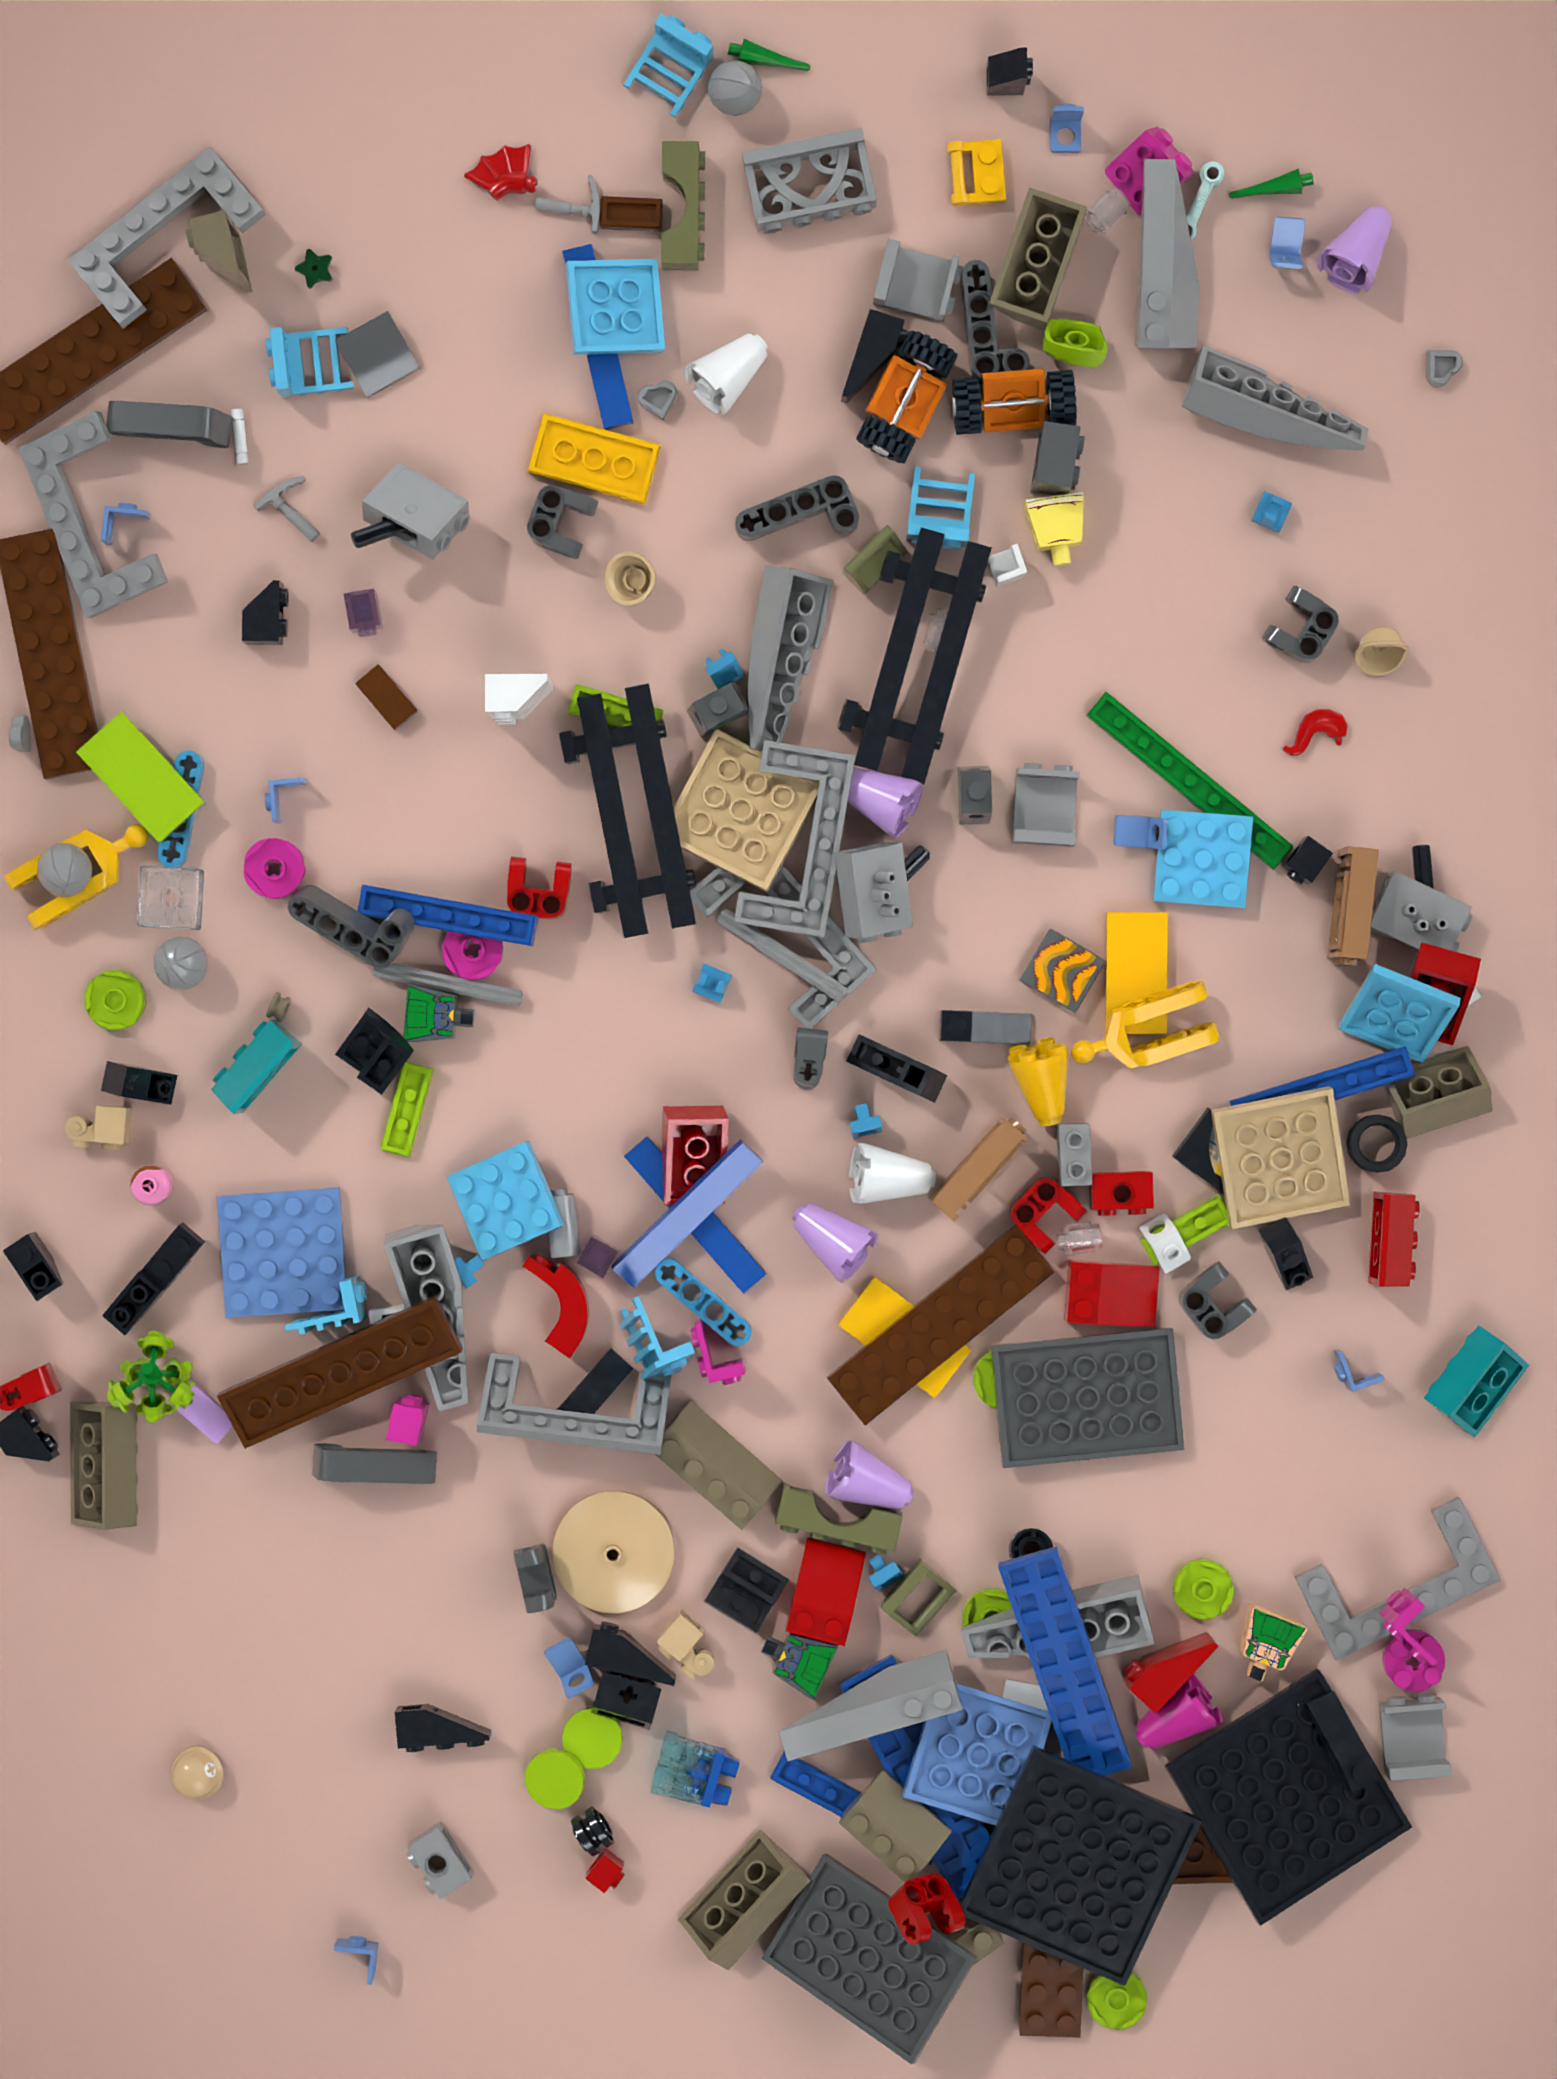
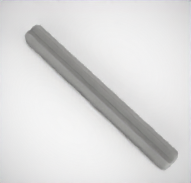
(783, 956)
(450, 984)

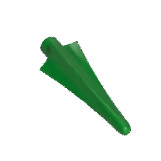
(757, 55)
(1285, 184)

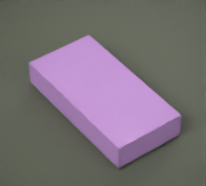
(206, 1415)

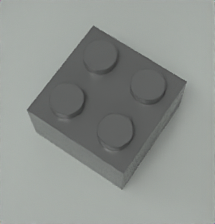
(1055, 459)

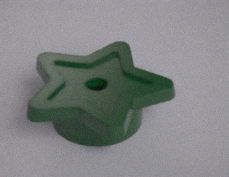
(321, 274)

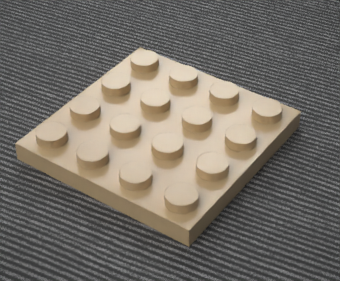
(741, 814)
(1280, 1157)

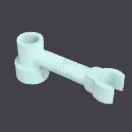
(1203, 193)

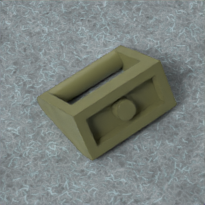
(866, 566)
(906, 1586)

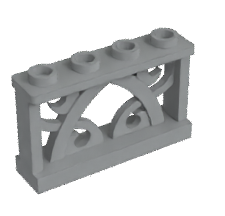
(833, 145)

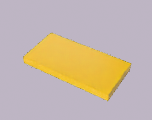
(594, 459)
(1136, 963)
(878, 1309)

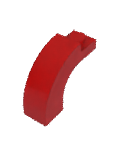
(573, 1303)

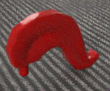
(1319, 720)

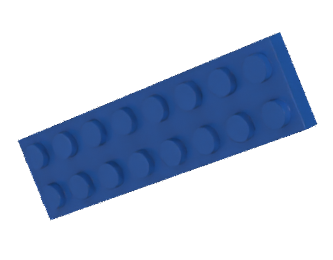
(1064, 1661)
(895, 1749)

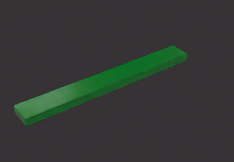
(1183, 775)

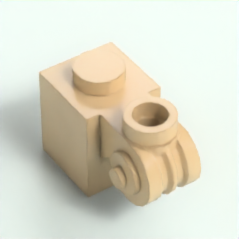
(110, 1128)
(678, 1642)

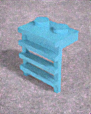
(681, 46)
(288, 362)
(955, 531)
(353, 1298)
(651, 1356)

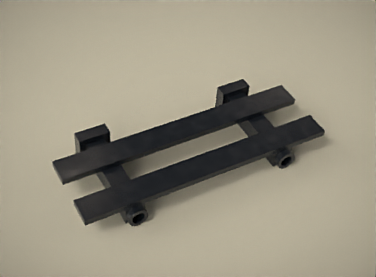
(918, 578)
(598, 744)

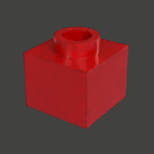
(605, 1871)

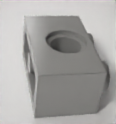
(1074, 1154)
(439, 1842)

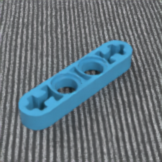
(196, 774)
(705, 1299)

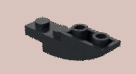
(154, 1279)

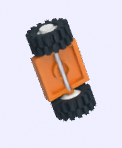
(906, 396)
(1013, 401)

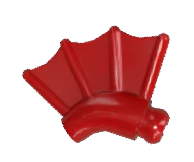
(504, 172)

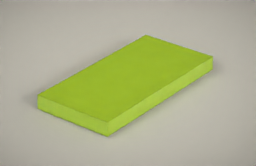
(140, 777)

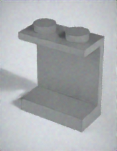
(916, 282)
(1045, 805)
(1413, 1737)

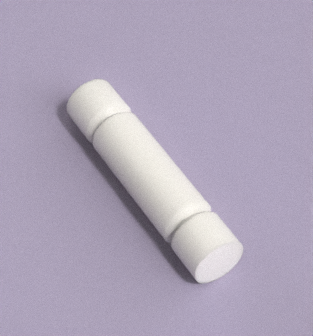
(239, 436)

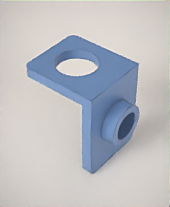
(1068, 117)
(1287, 242)
(124, 510)
(272, 798)
(1139, 831)
(1343, 1374)
(569, 1665)
(360, 1945)

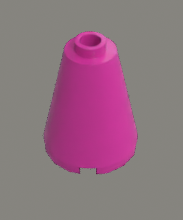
(1181, 1717)

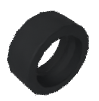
(1399, 1138)

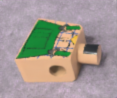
(1268, 1640)

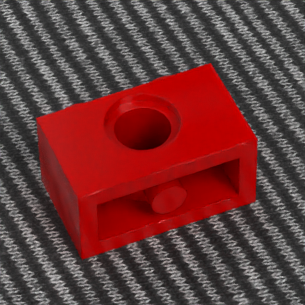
(1140, 1192)

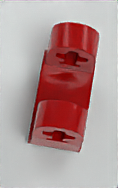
(537, 897)
(1040, 1207)
(32, 1387)
(921, 1896)

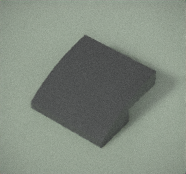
(377, 354)

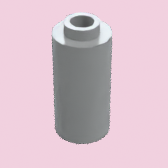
(565, 1239)

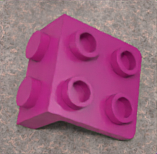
(1128, 167)
(728, 1372)
(1398, 1613)

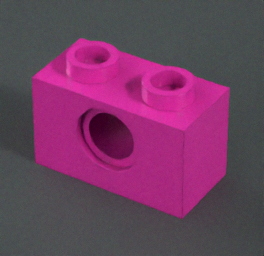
(408, 1420)

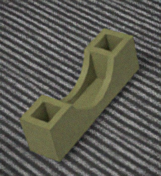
(681, 243)
(876, 1528)

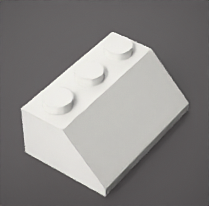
(514, 695)

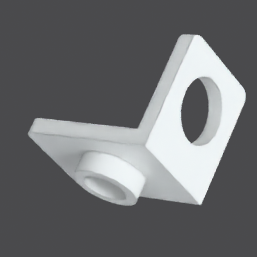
(1166, 1244)

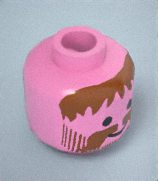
(159, 1177)

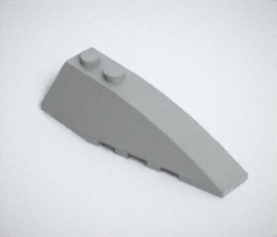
(1166, 263)
(1246, 400)
(784, 634)
(423, 1269)
(1111, 1611)
(878, 1705)

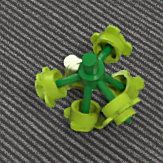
(147, 1374)

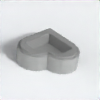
(1441, 365)
(658, 398)
(20, 734)

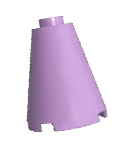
(1357, 251)
(884, 798)
(834, 1239)
(866, 1479)

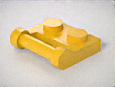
(986, 168)

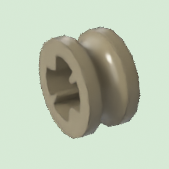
(278, 1007)

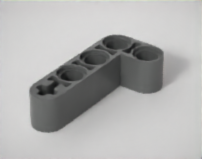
(984, 322)
(170, 422)
(795, 514)
(310, 899)
(373, 1465)

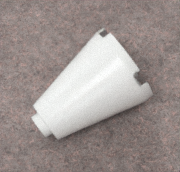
(726, 372)
(887, 1175)

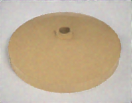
(620, 1523)

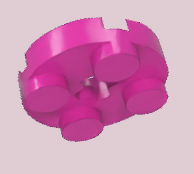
(291, 870)
(467, 966)
(1404, 1674)

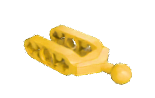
(107, 857)
(1145, 1008)

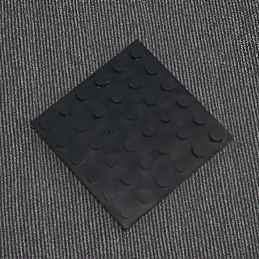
(1278, 1805)
(1079, 1865)

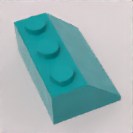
(255, 1066)
(1476, 1380)

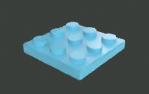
(615, 306)
(1204, 859)
(1399, 1012)
(505, 1200)

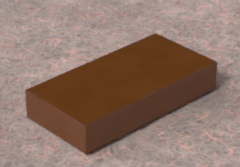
(631, 213)
(386, 697)

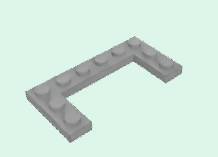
(201, 175)
(43, 462)
(835, 774)
(848, 963)
(503, 1418)
(1470, 1575)

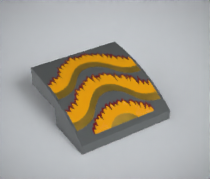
(1062, 970)

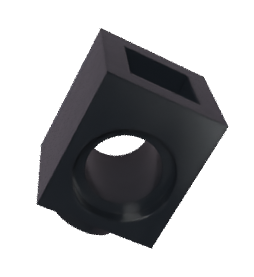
(1307, 861)

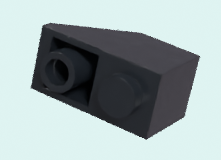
(1008, 72)
(264, 616)
(138, 1083)
(1286, 1253)
(34, 1265)
(24, 1438)

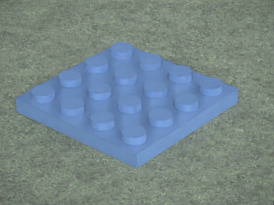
(282, 1252)
(975, 1754)

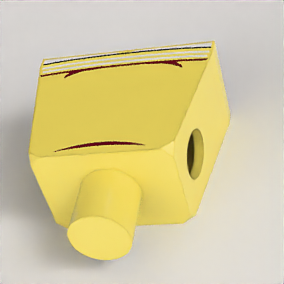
(1056, 524)

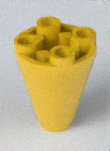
(1042, 1078)

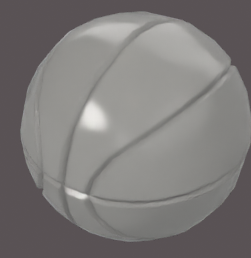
(734, 88)
(64, 870)
(180, 963)

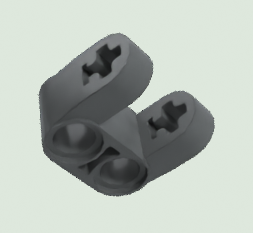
(553, 516)
(1310, 631)
(811, 1051)
(1230, 1319)
(535, 1578)

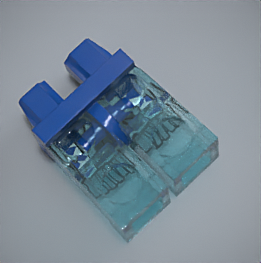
(691, 1770)

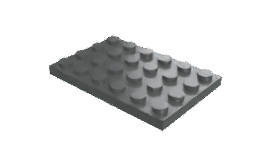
(1087, 1397)
(854, 1959)

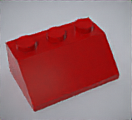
(1393, 1239)

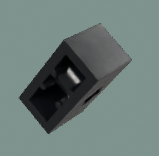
(610, 1701)

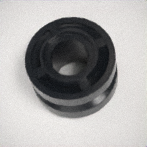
(1020, 1538)
(592, 1831)

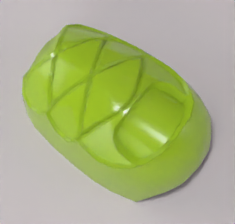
(1075, 343)

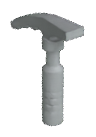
(567, 208)
(292, 515)

